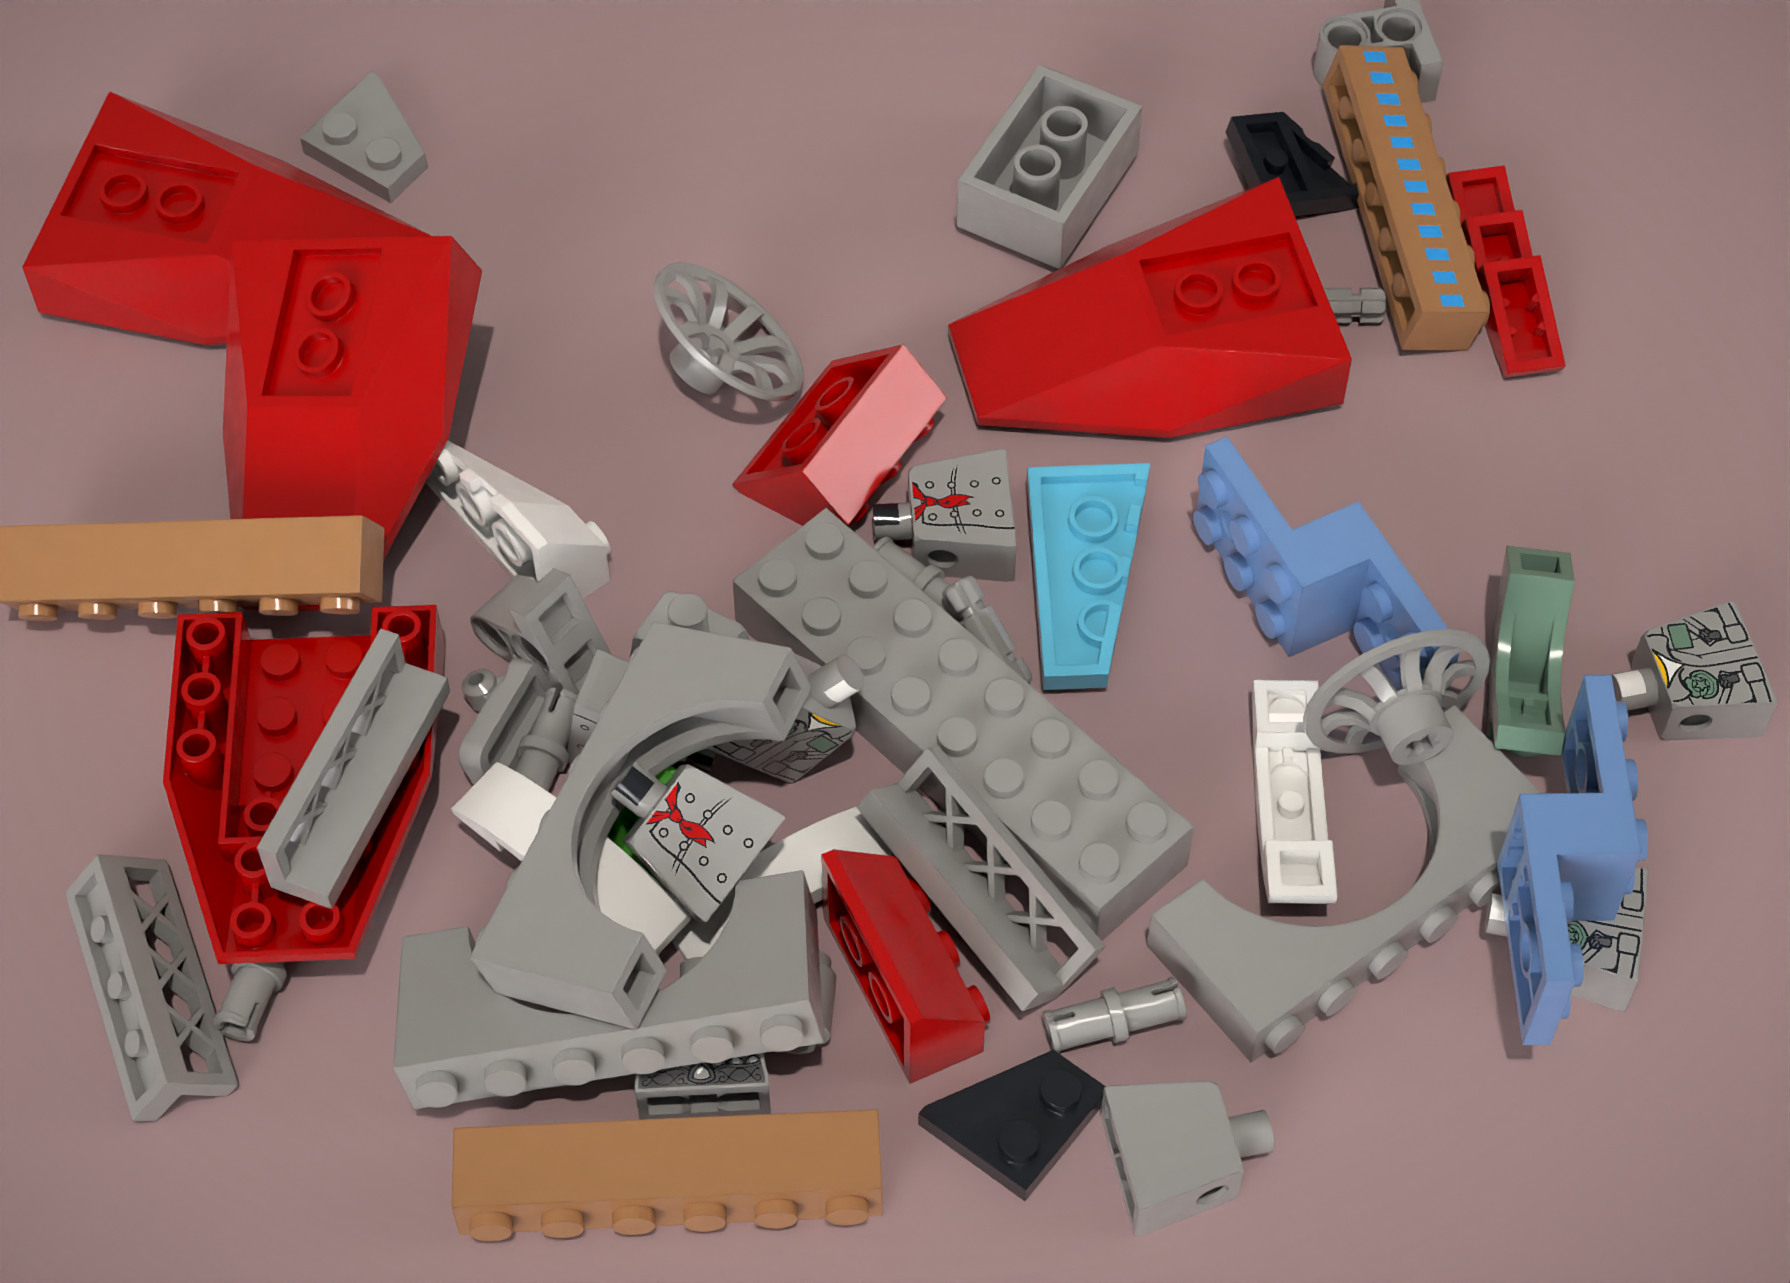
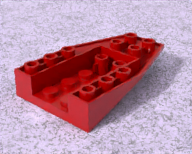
(152, 222)
(1164, 331)
(342, 373)
(233, 749)

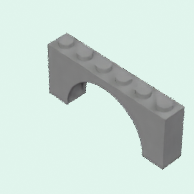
(675, 699)
(1274, 976)
(741, 999)

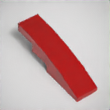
(1521, 309)

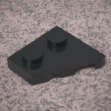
(1277, 147)
(1017, 1119)

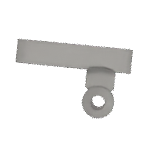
(506, 714)

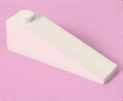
(518, 522)

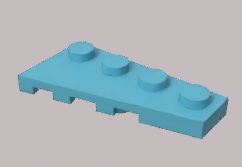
(1082, 562)

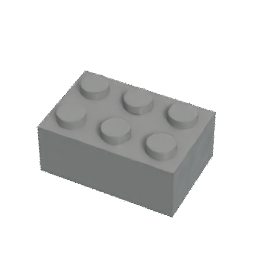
(1048, 166)

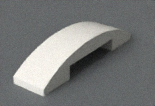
(1290, 797)
(507, 814)
(796, 852)

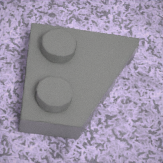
(367, 141)

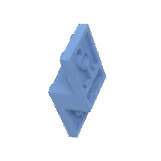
(1313, 577)
(1570, 858)

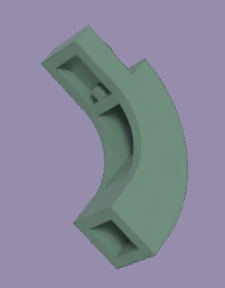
(1528, 652)

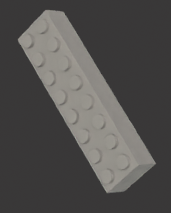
(935, 684)

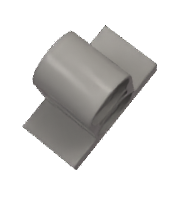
(1396, 25)
(542, 625)

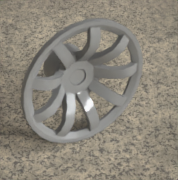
(712, 353)
(1406, 719)

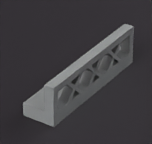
(351, 774)
(965, 893)
(130, 980)

